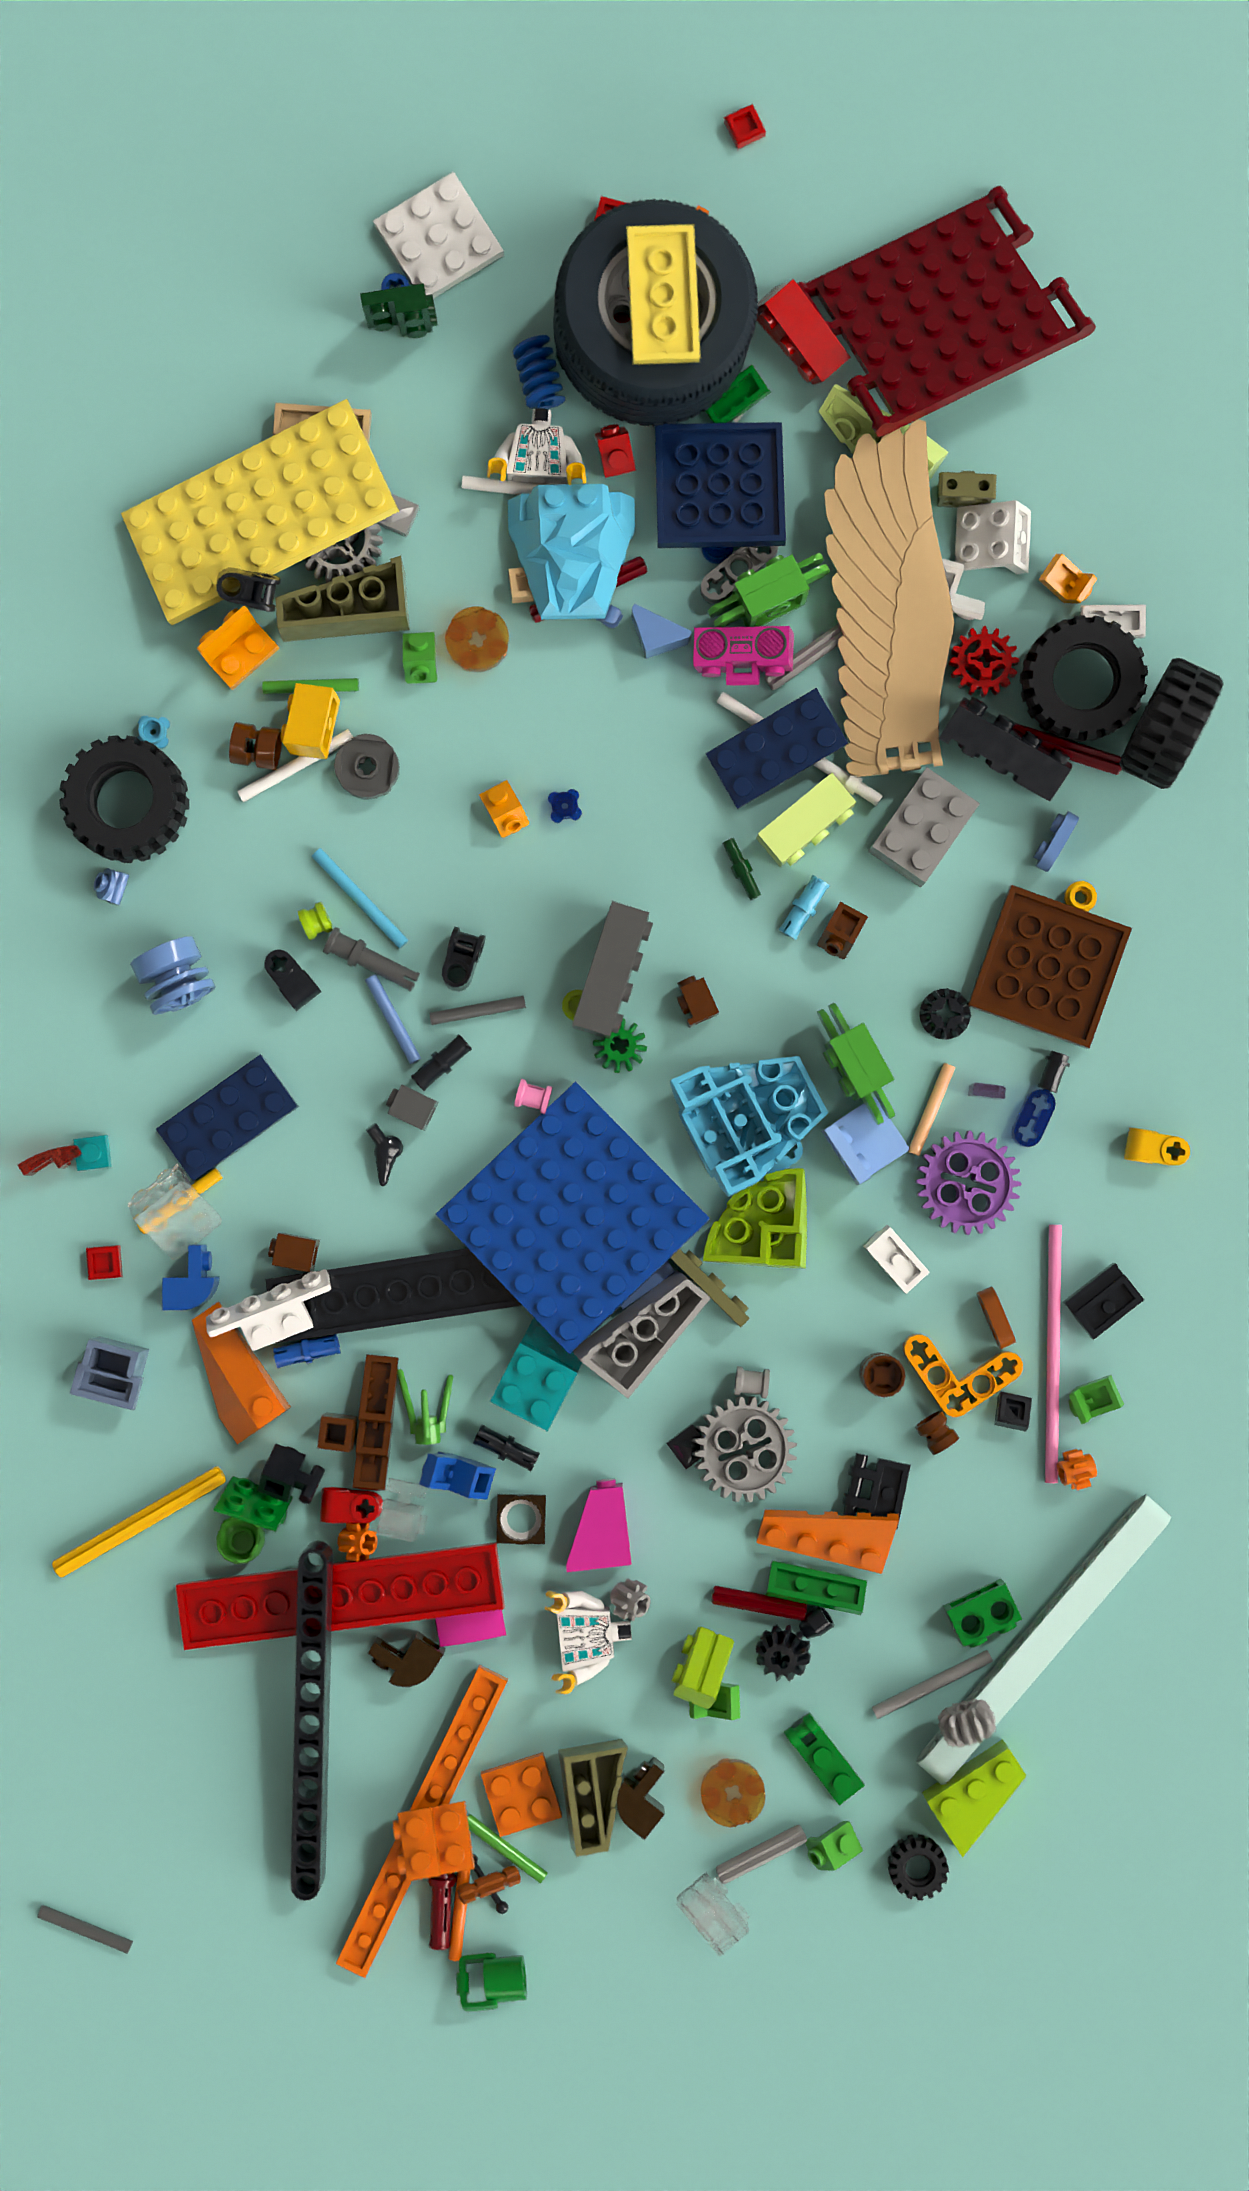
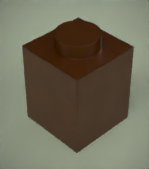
(294, 1252)
(337, 1432)

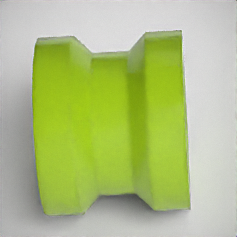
(315, 920)

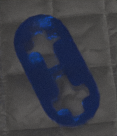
(1040, 1121)

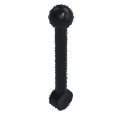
(501, 1906)

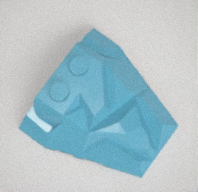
(571, 546)
(747, 1116)

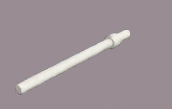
(851, 783)

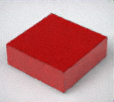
(744, 126)
(104, 1262)

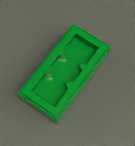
(741, 396)

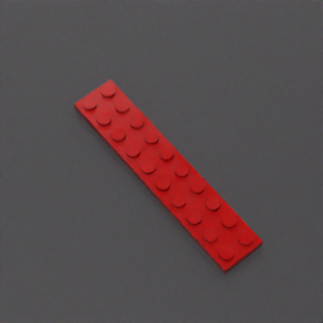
(362, 1595)

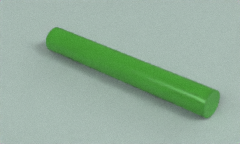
(288, 686)
(506, 1849)

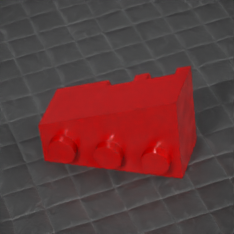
(801, 332)

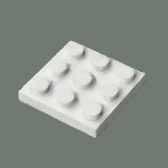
(439, 236)

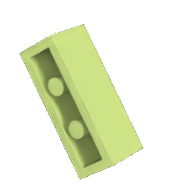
(807, 821)

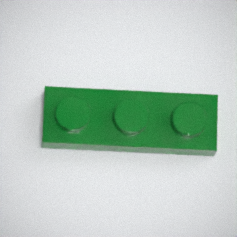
(816, 1588)

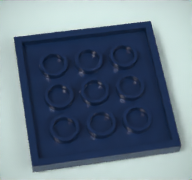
(720, 485)

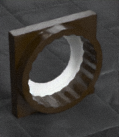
(509, 1536)

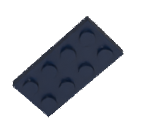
(777, 748)
(227, 1117)

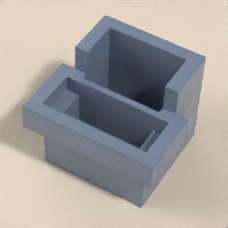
(110, 1372)

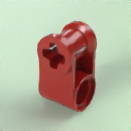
(343, 1505)

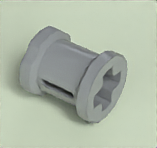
(752, 1382)

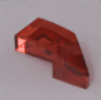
(60, 1156)

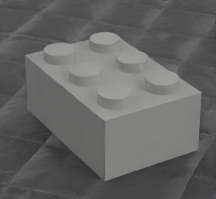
(924, 827)

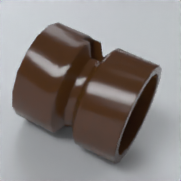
(266, 749)
(882, 1374)

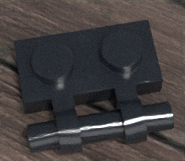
(886, 1491)

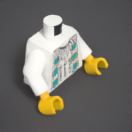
(538, 454)
(584, 1636)

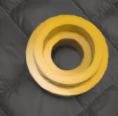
(1085, 888)

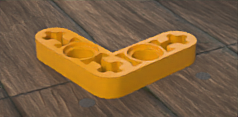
(951, 1385)

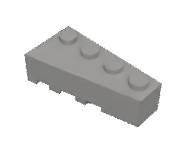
(642, 1334)

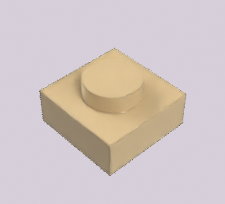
(519, 586)

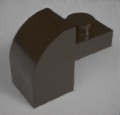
(408, 1667)
(635, 1805)

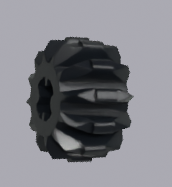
(783, 1652)

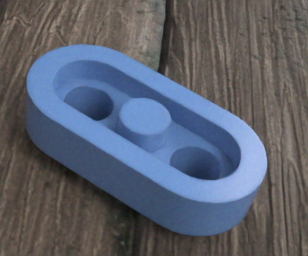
(1062, 829)

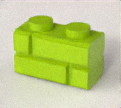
(703, 1667)

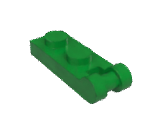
(825, 1759)

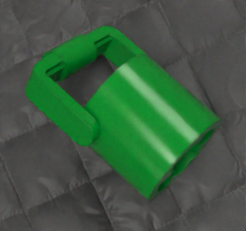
(502, 1978)

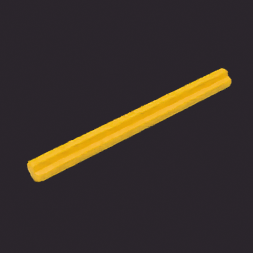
(139, 1521)

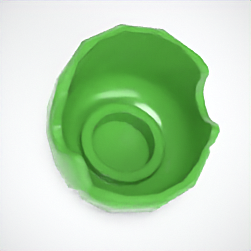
(239, 1540)

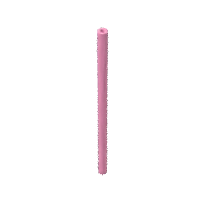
(1053, 1353)

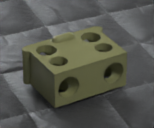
(965, 489)

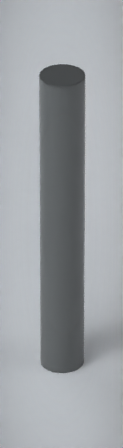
(477, 1010)
(85, 1929)

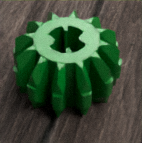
(615, 1056)

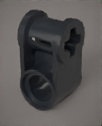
(250, 589)
(462, 957)
(294, 982)

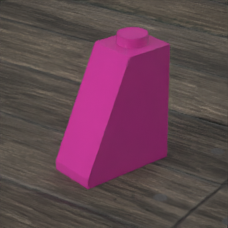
(602, 1530)

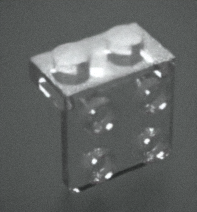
(173, 1212)

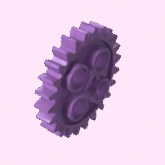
(960, 1210)

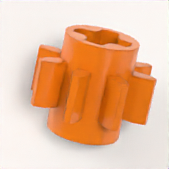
(1076, 1469)
(357, 1541)

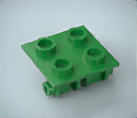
(247, 1504)

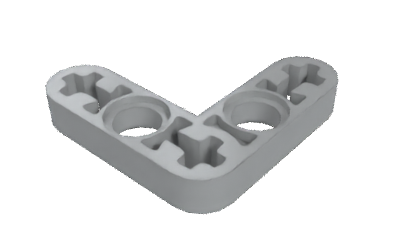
(746, 554)

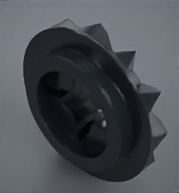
(934, 1024)

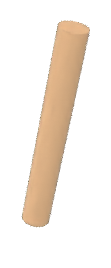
(931, 1109)

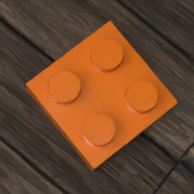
(521, 1794)

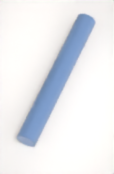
(392, 1019)

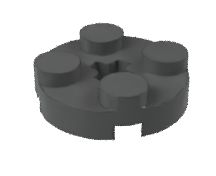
(355, 753)

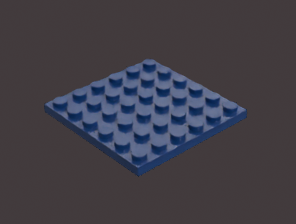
(572, 1217)

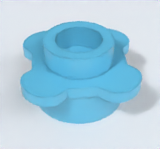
(161, 725)

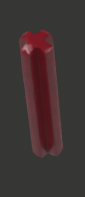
(758, 1603)

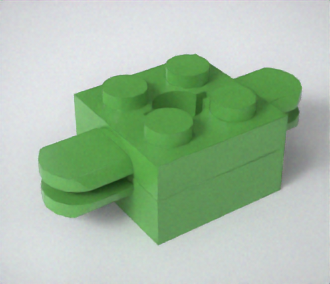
(770, 591)
(857, 1062)

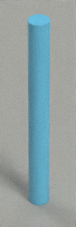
(360, 898)

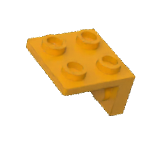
(236, 647)

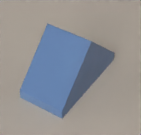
(657, 633)

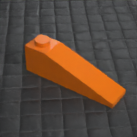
(239, 1382)

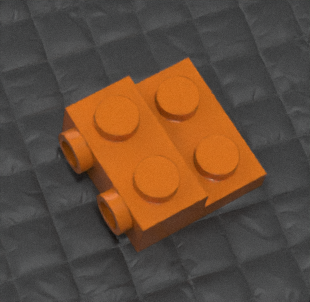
(434, 1841)

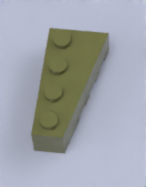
(347, 605)

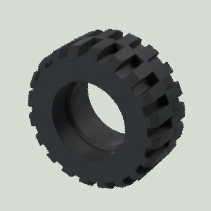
(1125, 664)
(1171, 723)
(91, 774)

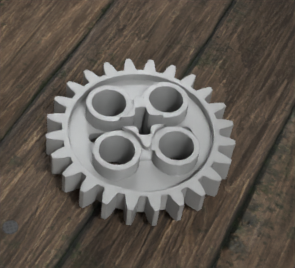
(753, 1476)

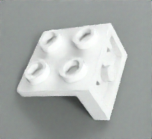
(993, 536)

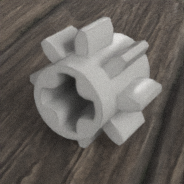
(630, 1599)

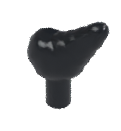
(385, 1152)

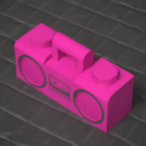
(758, 647)

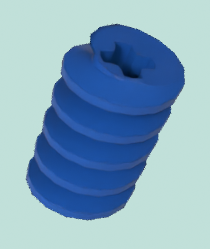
(535, 373)

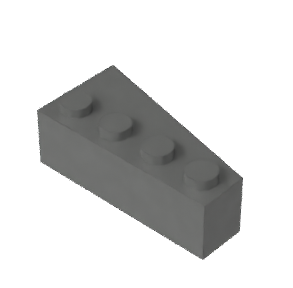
(611, 970)

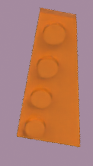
(846, 1540)

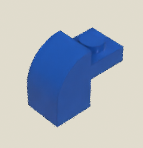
(194, 1290)
(457, 1475)

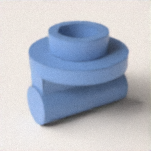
(110, 885)

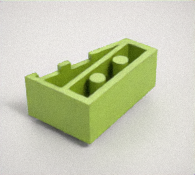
(975, 1794)

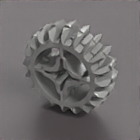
(355, 562)

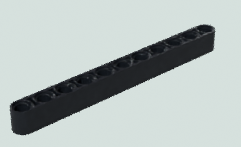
(307, 1735)

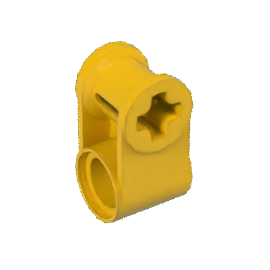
(1151, 1147)

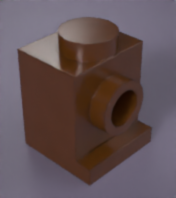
(696, 1000)

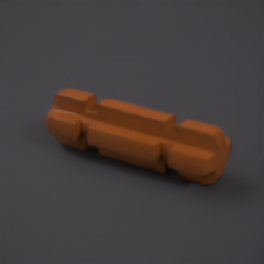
(488, 1884)

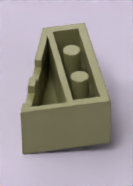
(590, 1792)

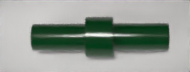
(741, 869)

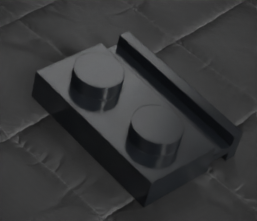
(1103, 1301)

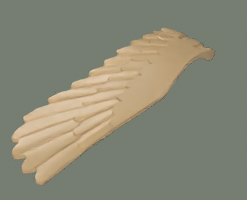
(892, 602)

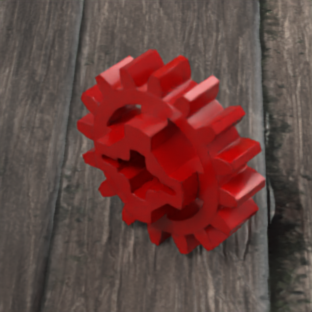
(984, 648)

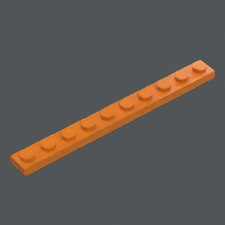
(435, 1790)

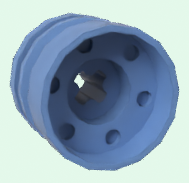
(171, 971)

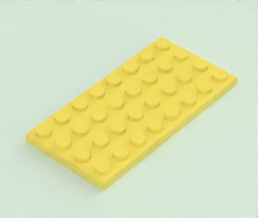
(260, 510)

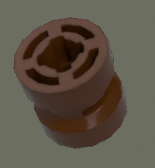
(937, 1433)

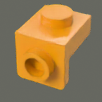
(1067, 580)
(504, 809)

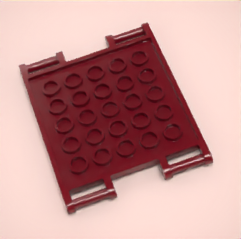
(944, 312)

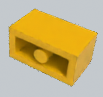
(310, 721)

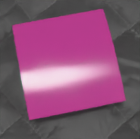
(470, 1627)

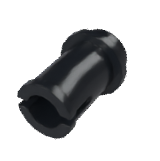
(1053, 1071)

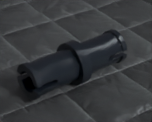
(441, 1062)
(506, 1447)

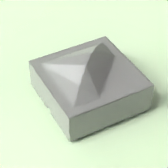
(401, 521)

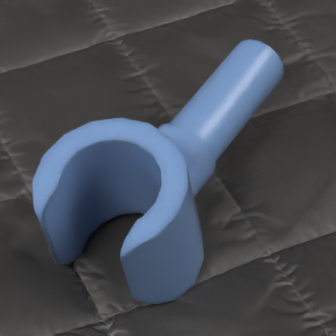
(612, 617)

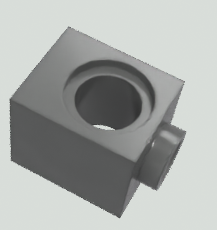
(411, 1107)

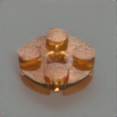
(460, 632)
(738, 1810)

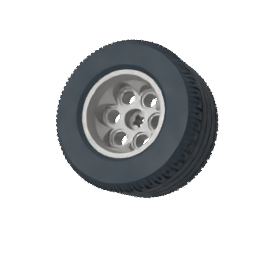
(599, 349)

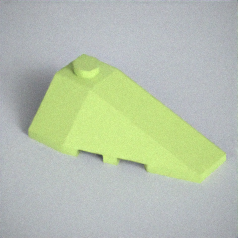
(850, 422)

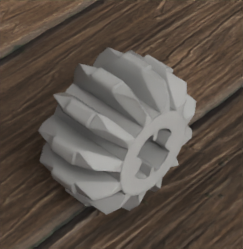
(967, 1723)

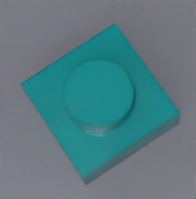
(95, 1153)

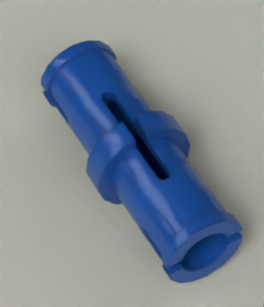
(306, 1350)

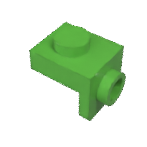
(419, 657)
(1095, 1399)
(724, 1707)
(834, 1847)

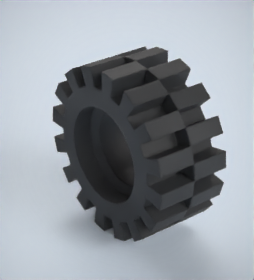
(927, 1884)

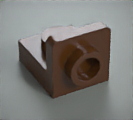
(842, 931)

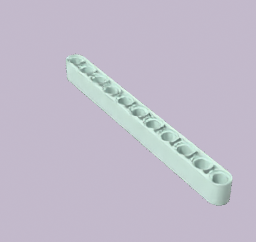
(1054, 1626)

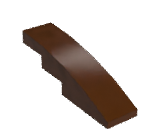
(375, 1422)

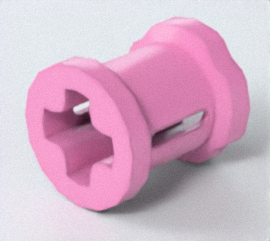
(533, 1096)

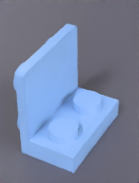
(864, 1144)

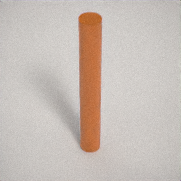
(458, 1919)

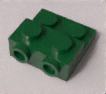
(400, 306)

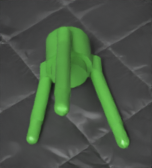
(426, 1427)

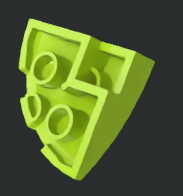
(763, 1224)

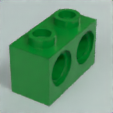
(979, 1604)

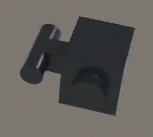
(284, 1473)

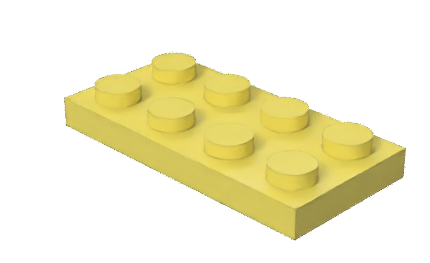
(663, 294)

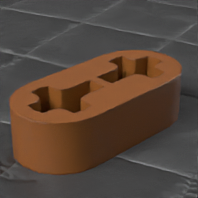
(996, 1317)

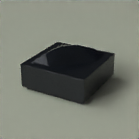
(1013, 1411)
(683, 1446)

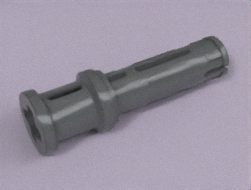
(356, 953)

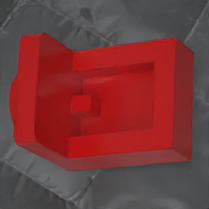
(615, 450)

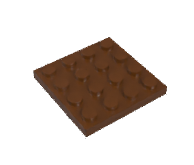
(1049, 966)

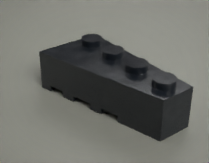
(1007, 748)

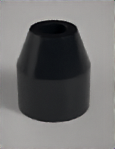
(816, 1623)

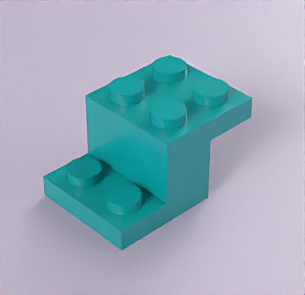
(537, 1378)

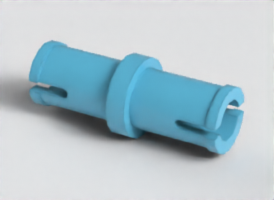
(804, 907)

